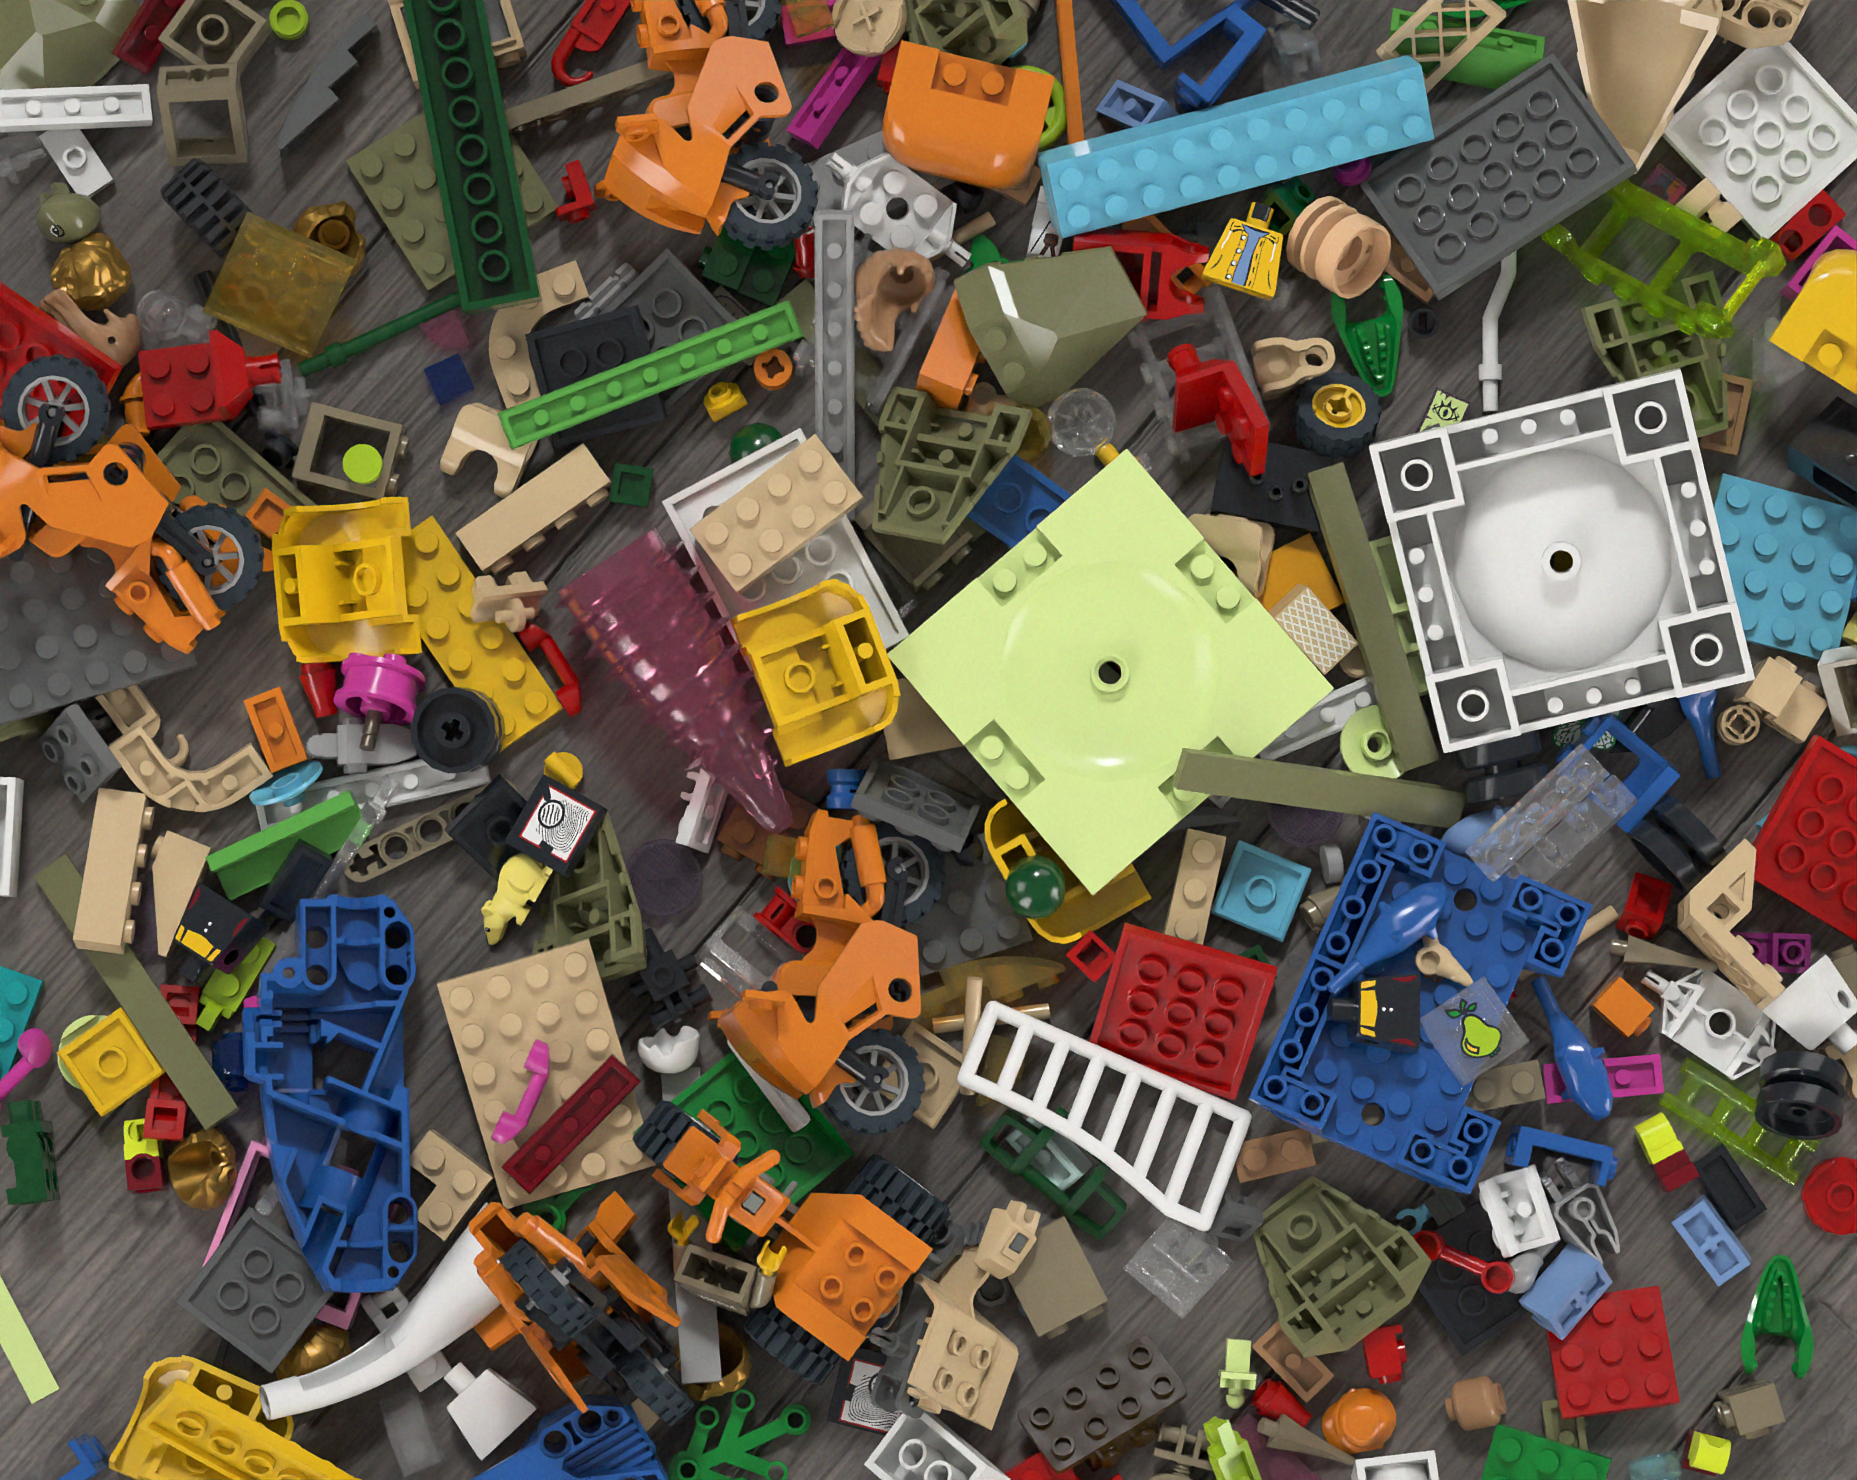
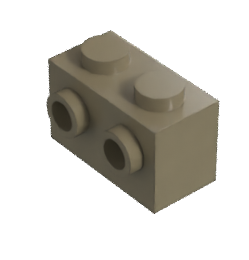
(1749, 1408)

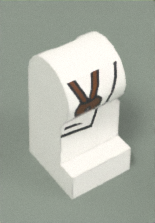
(1044, 239)

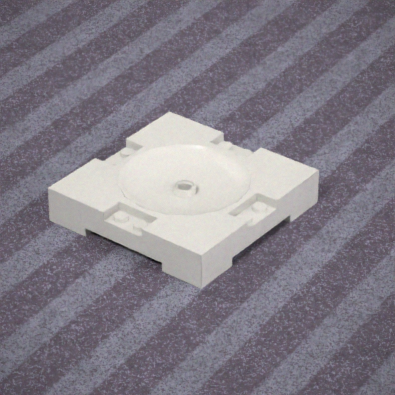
(1539, 647)

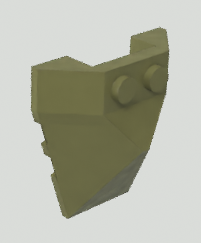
(968, 28)
(60, 41)
(1048, 318)
(1641, 345)
(938, 463)
(599, 906)
(1335, 1267)

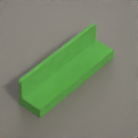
(1488, 65)
(258, 857)

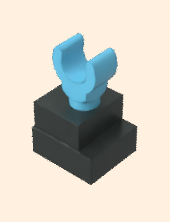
(1441, 1204)

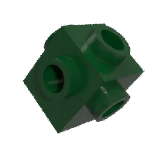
(1288, 203)

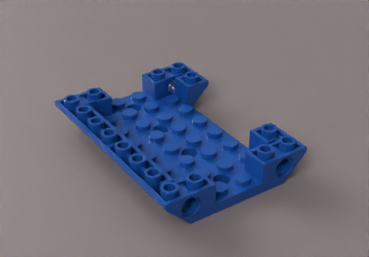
(1326, 1080)

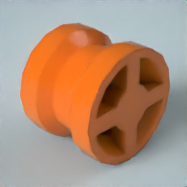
(772, 376)

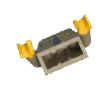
(721, 1278)

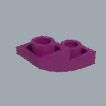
(1781, 950)

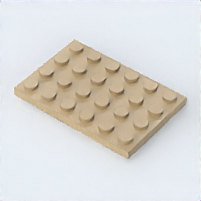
(494, 1026)

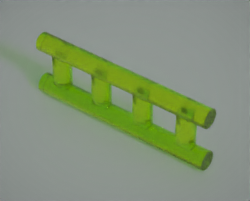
(1714, 1124)

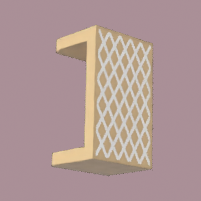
(1313, 628)

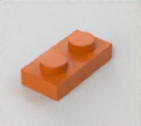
(276, 730)

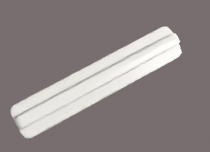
(788, 1107)

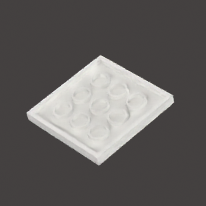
(1766, 135)

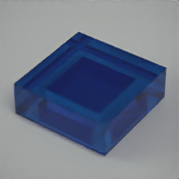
(449, 379)

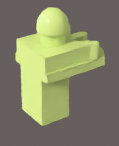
(1236, 1373)

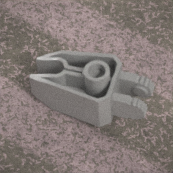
(392, 746)
(1580, 1212)

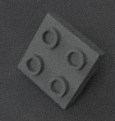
(80, 751)

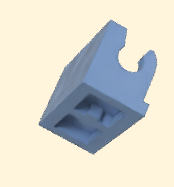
(1711, 1240)
(1566, 1290)

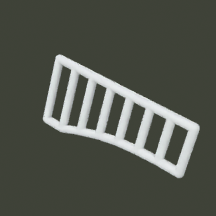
(1104, 1149)

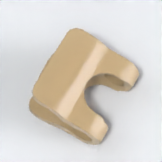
(1282, 365)
(481, 429)
(1242, 542)

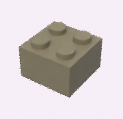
(215, 33)

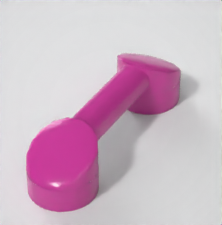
(36, 1052)
(511, 1125)

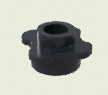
(278, 450)

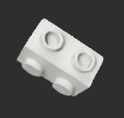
(1518, 1211)

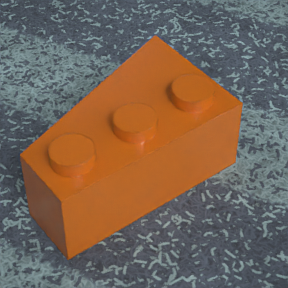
(951, 360)

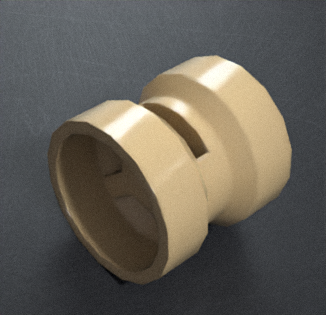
(1730, 726)

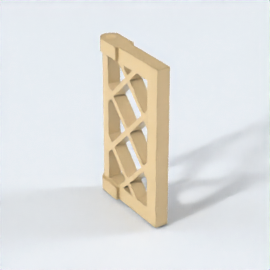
(1447, 60)

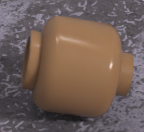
(1476, 1403)

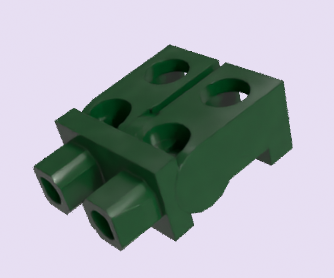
(32, 1154)

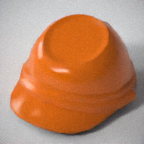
(1359, 1421)

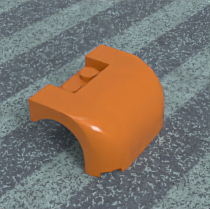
(964, 117)

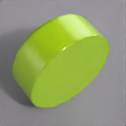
(289, 19)
(363, 464)

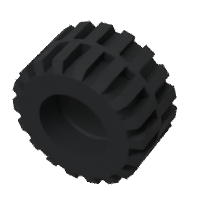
(206, 205)

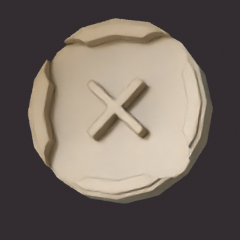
(869, 25)

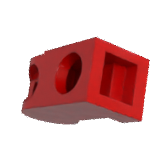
(1808, 225)
(1092, 956)

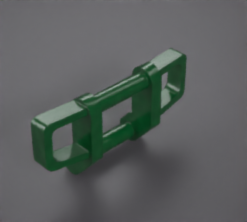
(1067, 1204)

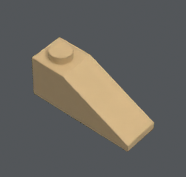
(176, 873)

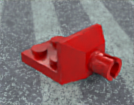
(201, 381)
(1220, 394)

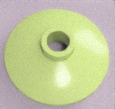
(1354, 748)

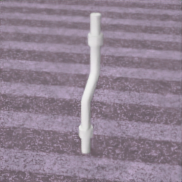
(1490, 371)

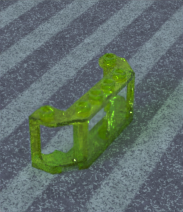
(1695, 235)

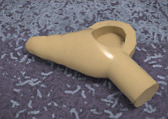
(984, 399)
(1438, 960)

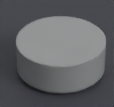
(1331, 863)

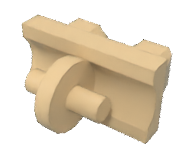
(508, 603)

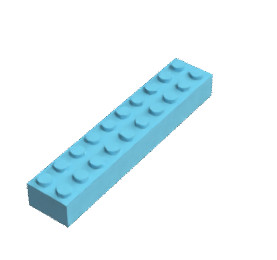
(1235, 146)

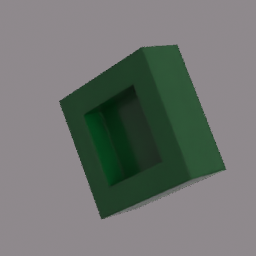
(631, 485)

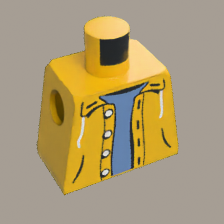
(1247, 255)

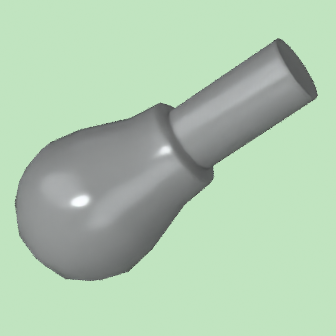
(1527, 1266)

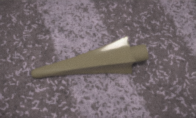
(1642, 952)
(1291, 1436)

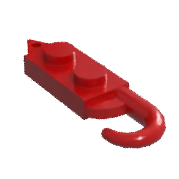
(589, 34)

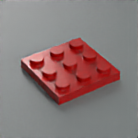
(1615, 1357)

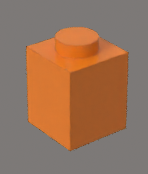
(1623, 1008)

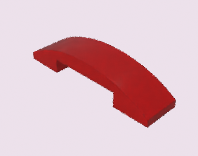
(167, 1109)

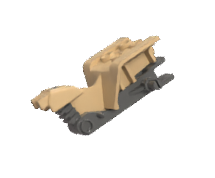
(943, 1345)

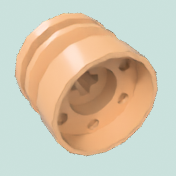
(1338, 247)

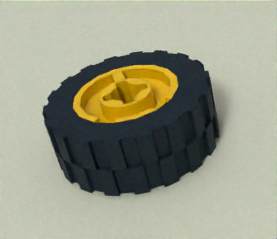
(1337, 433)

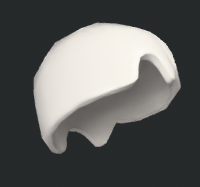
(670, 1053)

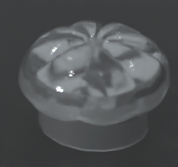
(1081, 422)

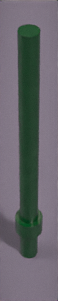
(337, 354)

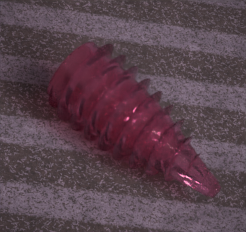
(678, 669)

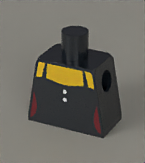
(216, 933)
(1381, 1012)

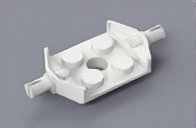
(929, 213)
(1686, 1017)

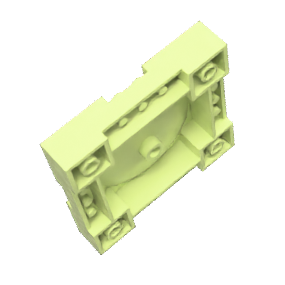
(1095, 585)

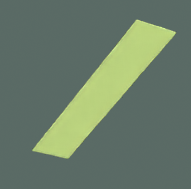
(23, 1351)

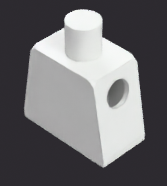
(1817, 1008)
(486, 1407)

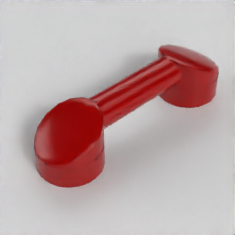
(570, 694)
(1495, 1276)

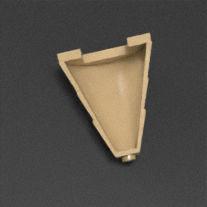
(1641, 61)

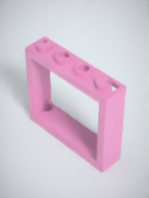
(329, 1313)

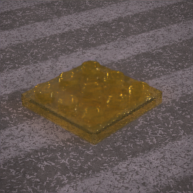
(279, 285)

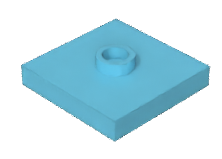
(1260, 891)

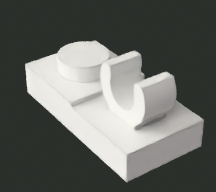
(702, 814)

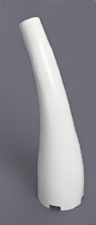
(438, 1315)

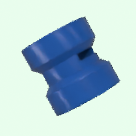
(843, 787)

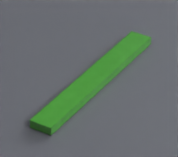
(650, 374)

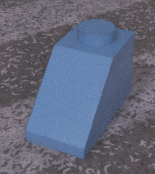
(1131, 107)

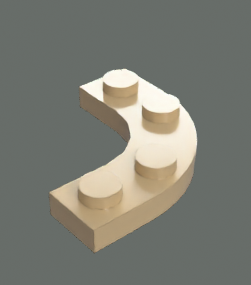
(507, 339)
(187, 789)

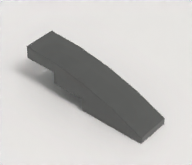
(317, 99)

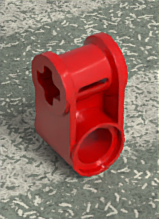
(784, 924)

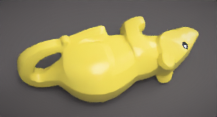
(518, 882)

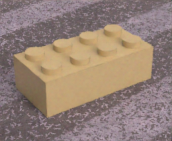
(777, 514)

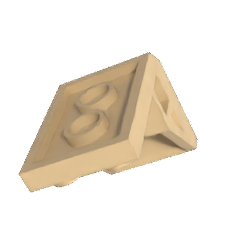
(1729, 895)

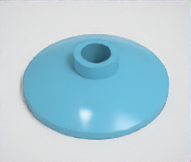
(287, 785)

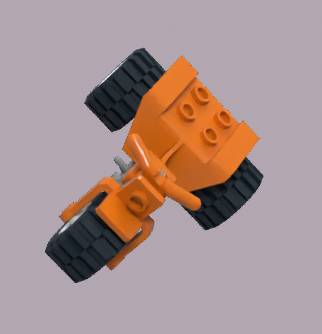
(842, 1249)

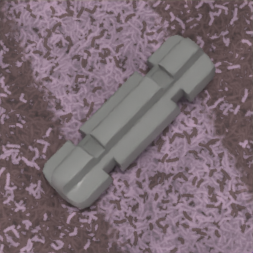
(607, 292)

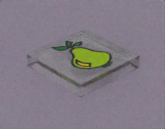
(1473, 1031)

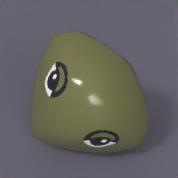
(66, 215)

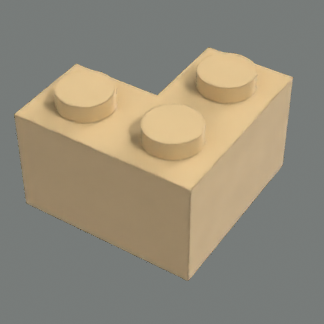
(1781, 698)
(458, 1183)

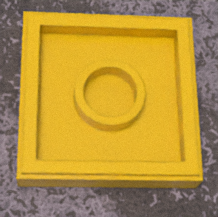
(111, 1062)

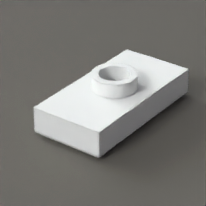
(77, 161)

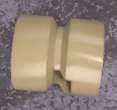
(1706, 198)

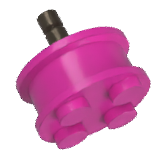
(380, 691)

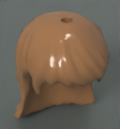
(886, 288)
(117, 339)

